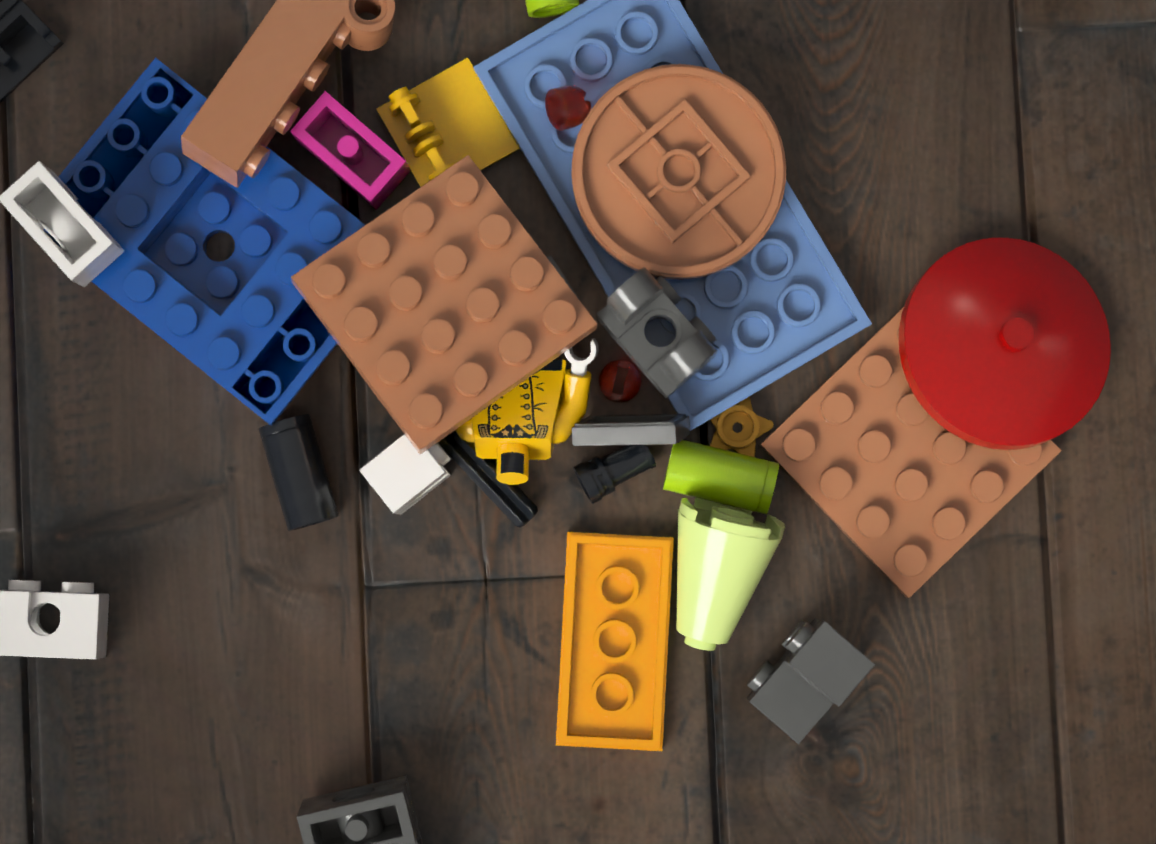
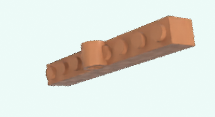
(272, 74)

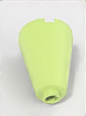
(719, 568)

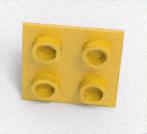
(446, 122)

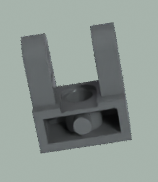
(633, 307)
(362, 815)

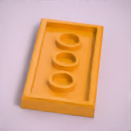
(614, 641)

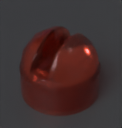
(566, 106)
(631, 384)

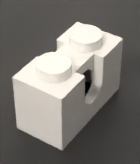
(44, 202)
(404, 475)
(81, 625)

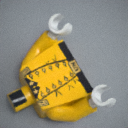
(532, 417)

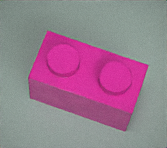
(350, 150)

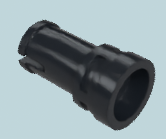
(601, 475)

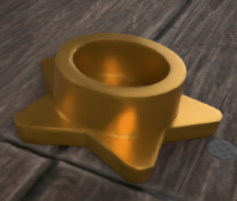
(752, 424)

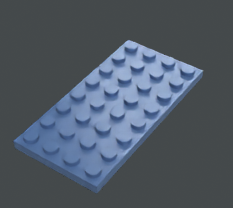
(766, 309)

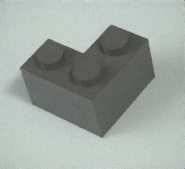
(808, 678)

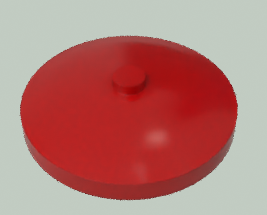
(1004, 343)

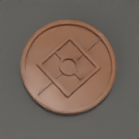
(678, 171)

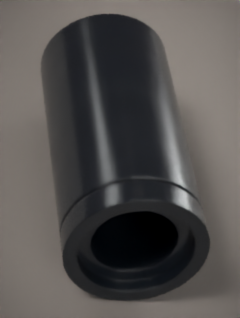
(298, 472)

